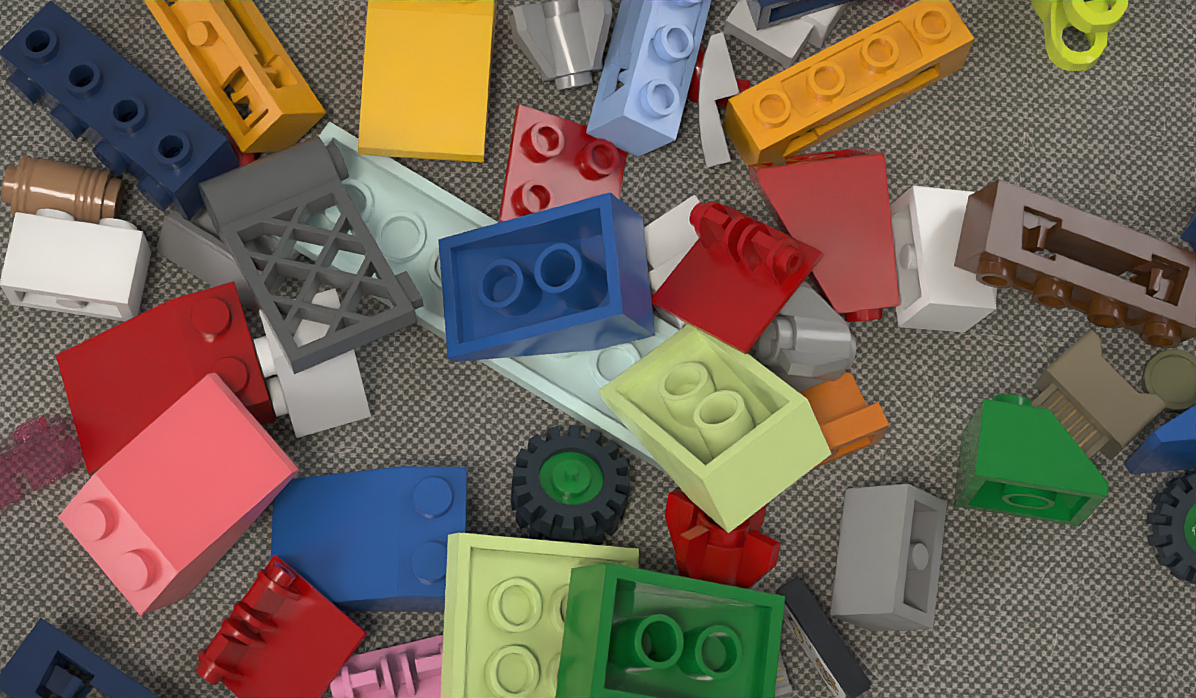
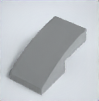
(715, 82)

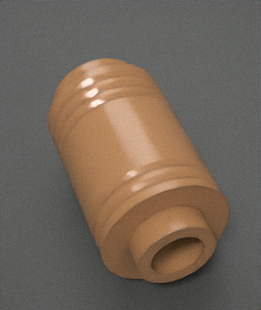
(63, 186)

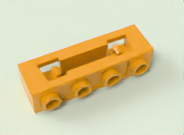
(235, 46)
(847, 82)

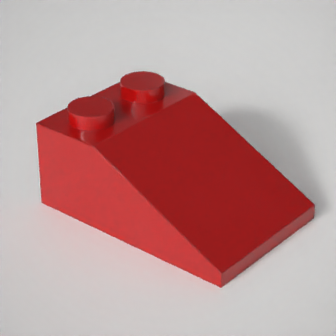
(150, 361)

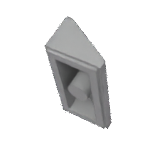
(201, 252)

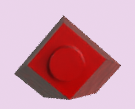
(843, 210)

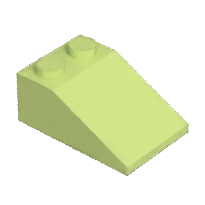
(718, 424)

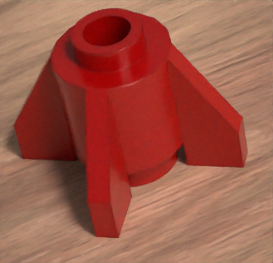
(711, 553)

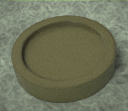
(1173, 378)

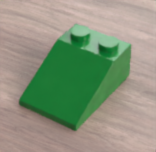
(666, 637)

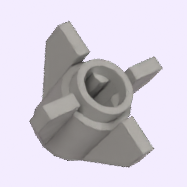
(563, 39)
(807, 342)

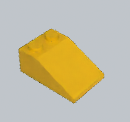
(427, 79)

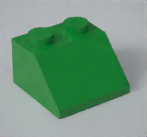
(1025, 465)

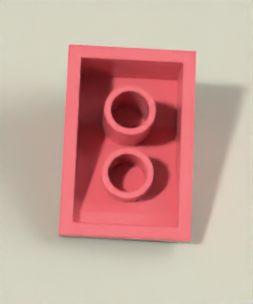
(178, 496)

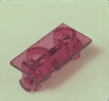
(37, 455)

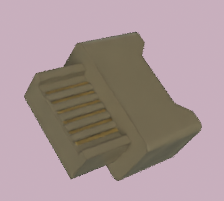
(1095, 400)

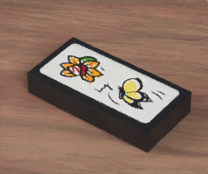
(822, 642)

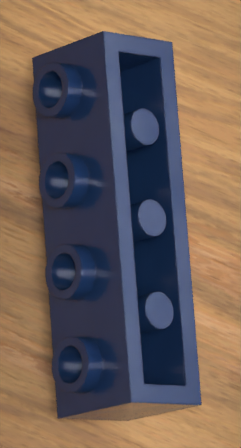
(116, 109)

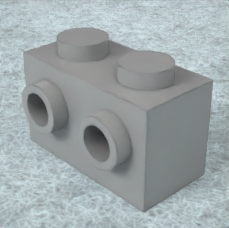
(888, 558)

